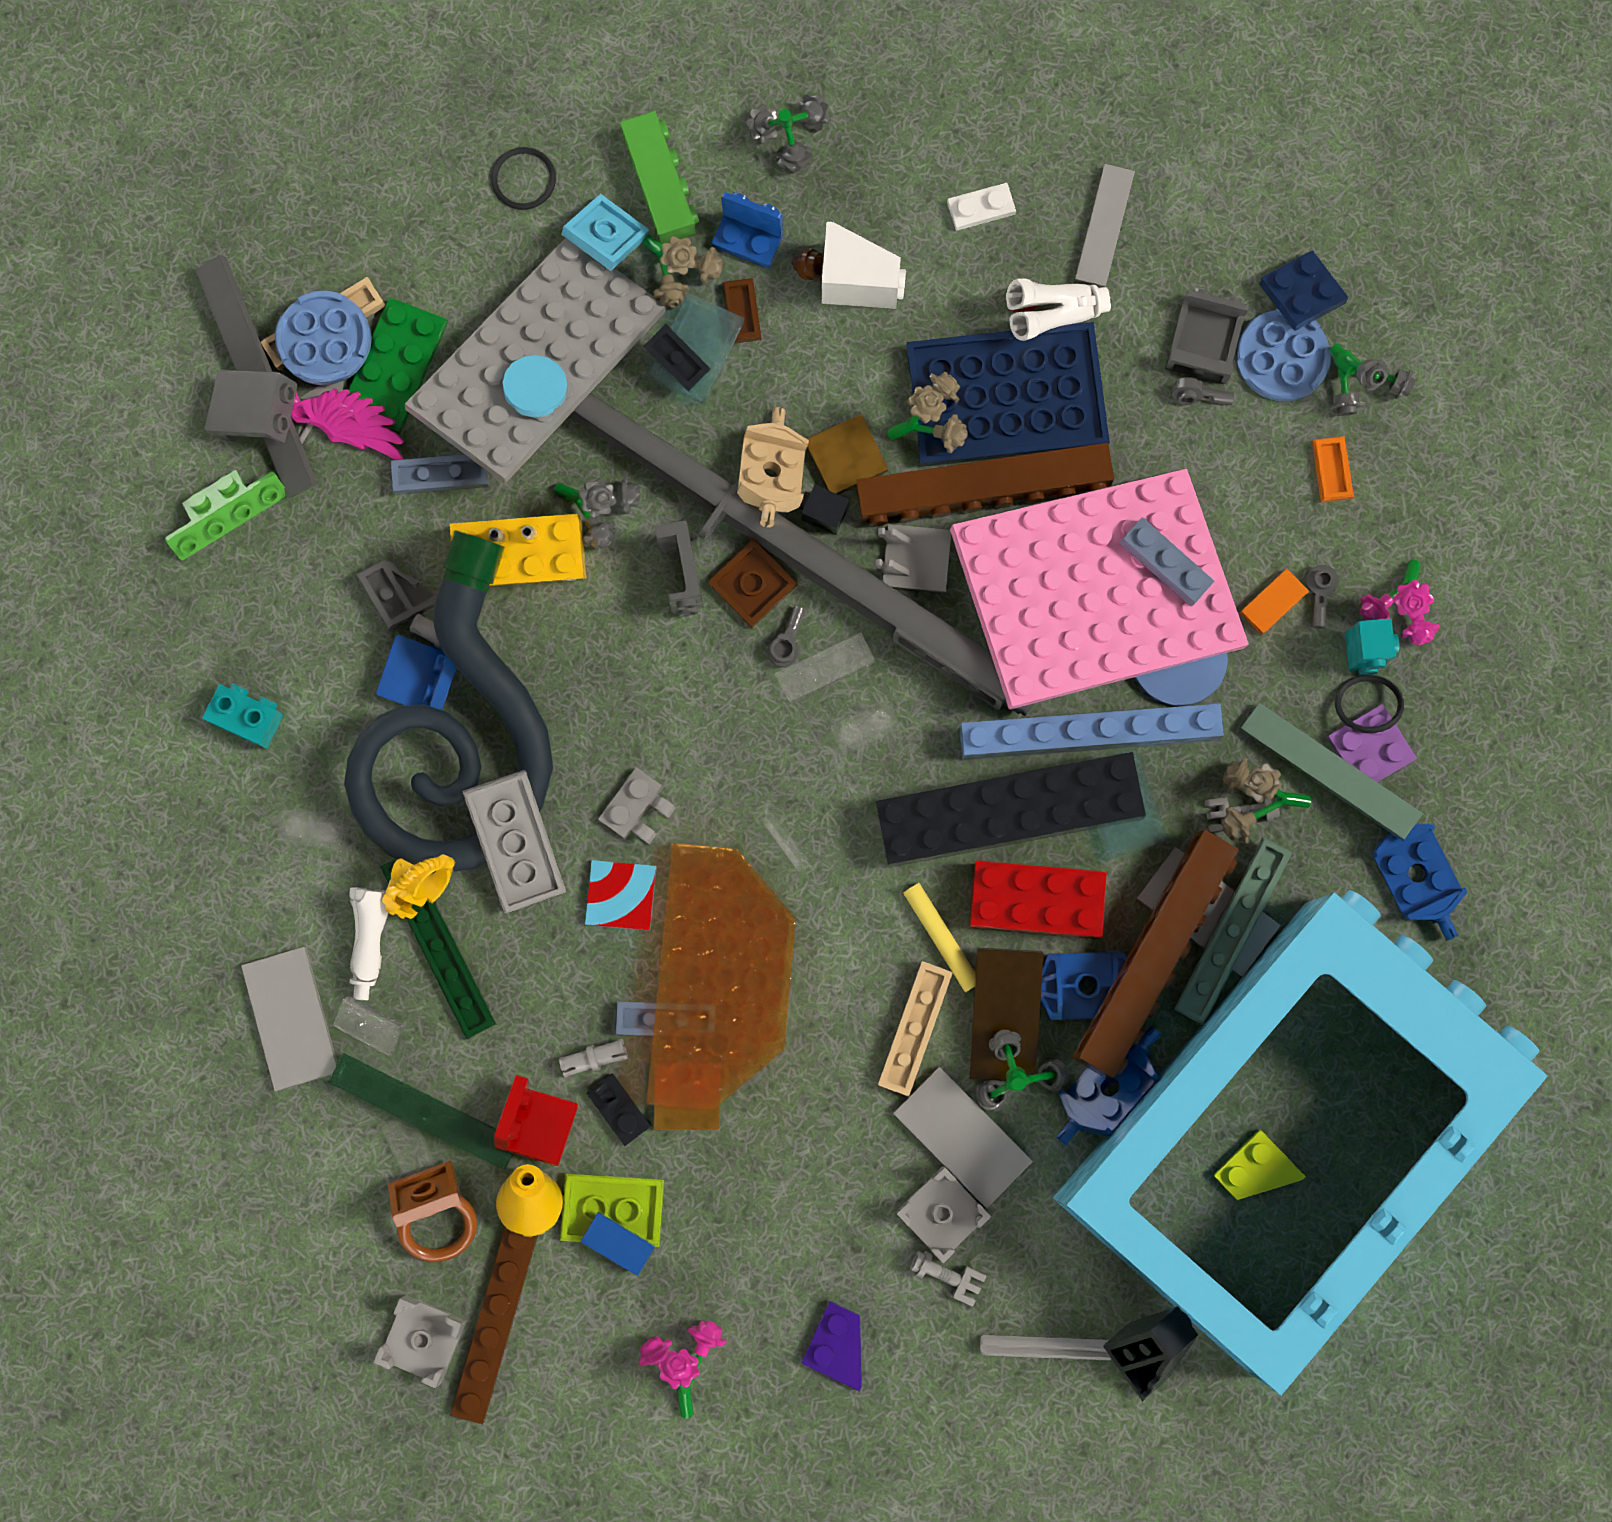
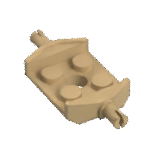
(777, 449)

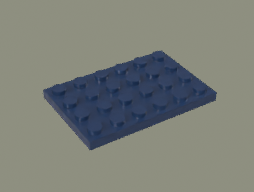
(1014, 392)

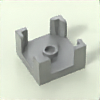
(942, 1214)
(421, 1340)

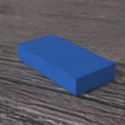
(618, 1243)

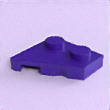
(837, 1346)

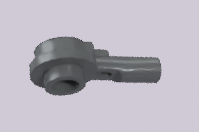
(1189, 390)
(1322, 582)
(784, 650)

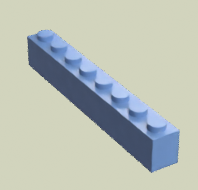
(1091, 731)

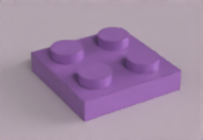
(1373, 753)

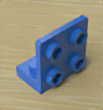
(749, 229)
(416, 674)

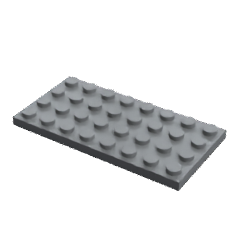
(561, 311)

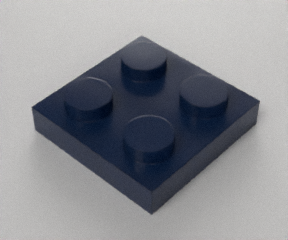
(1303, 290)

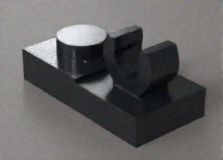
(677, 357)
(618, 1109)

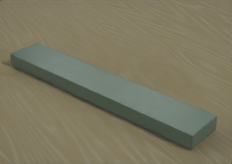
(1331, 772)
(1232, 931)

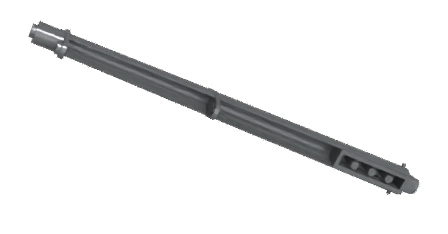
(908, 622)

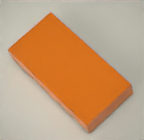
(1332, 469)
(1274, 601)

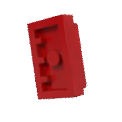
(534, 1123)

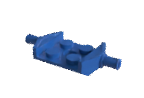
(1437, 892)
(1061, 977)
(1101, 1114)

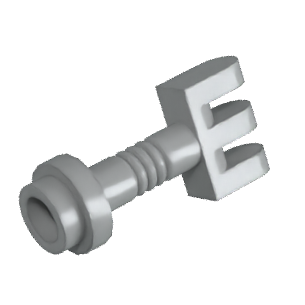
(1223, 804)
(923, 1265)

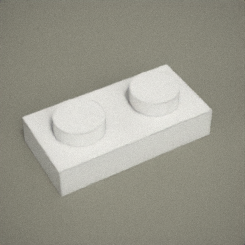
(981, 206)

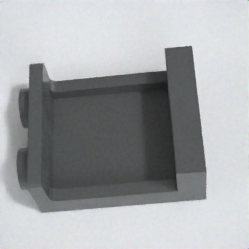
(1206, 336)
(251, 405)
(677, 537)

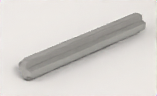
(1043, 1347)

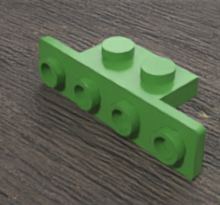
(222, 509)

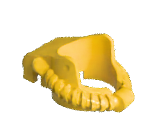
(416, 884)

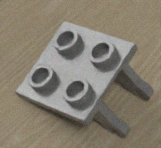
(915, 558)

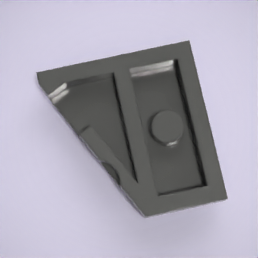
(395, 594)

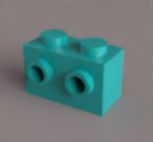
(1371, 645)
(243, 715)

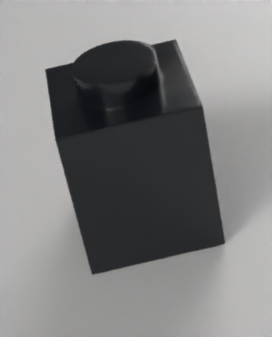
(824, 509)

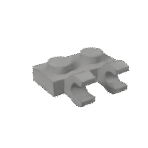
(632, 802)

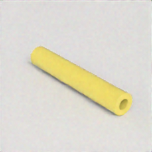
(941, 936)

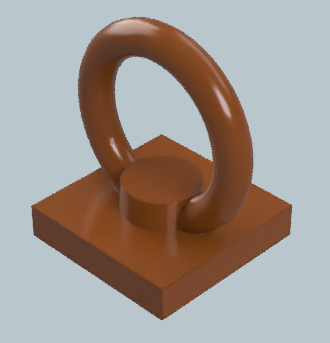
(424, 1196)

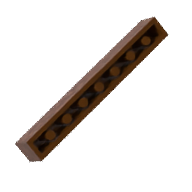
(984, 483)
(1155, 955)

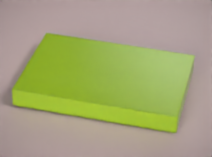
(626, 1200)

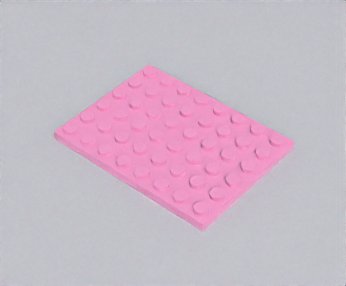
(1080, 610)

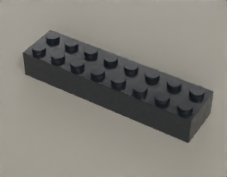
(1010, 809)

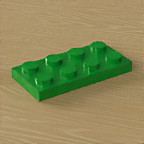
(398, 358)

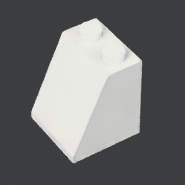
(859, 271)

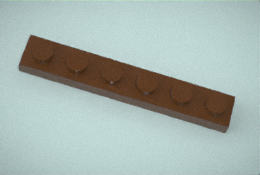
(494, 1327)

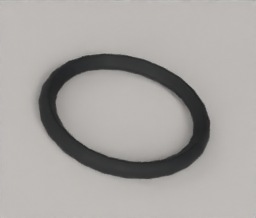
(523, 150)
(1364, 729)

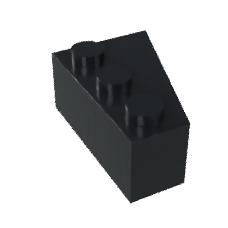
(1151, 1349)

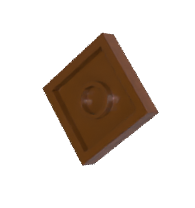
(752, 583)

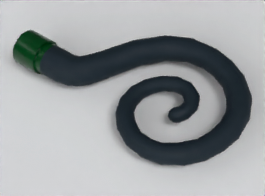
(468, 573)

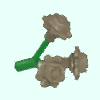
(678, 257)
(928, 405)
(1260, 784)

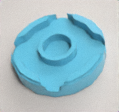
(535, 386)

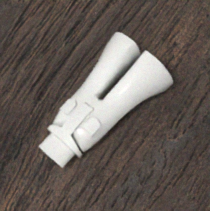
(1072, 305)
(369, 923)

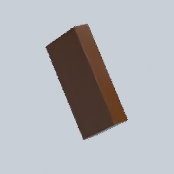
(741, 300)

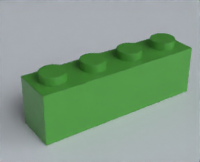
(658, 177)

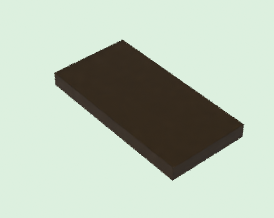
(1005, 999)

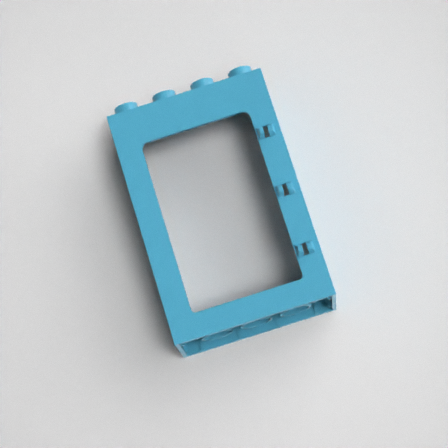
(1392, 981)

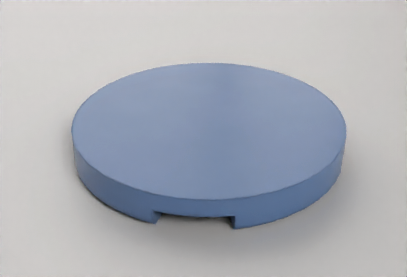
(323, 338)
(1282, 361)
(1185, 683)

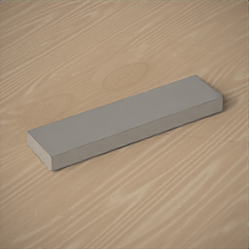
(1104, 226)

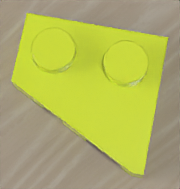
(1257, 1168)

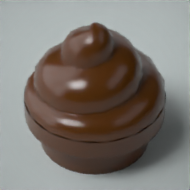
(808, 264)

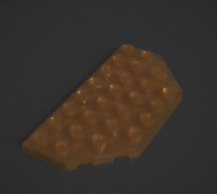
(718, 979)

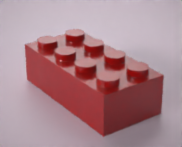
(1037, 899)

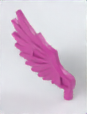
(349, 420)

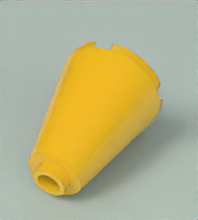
(529, 1201)

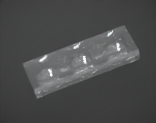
(825, 668)

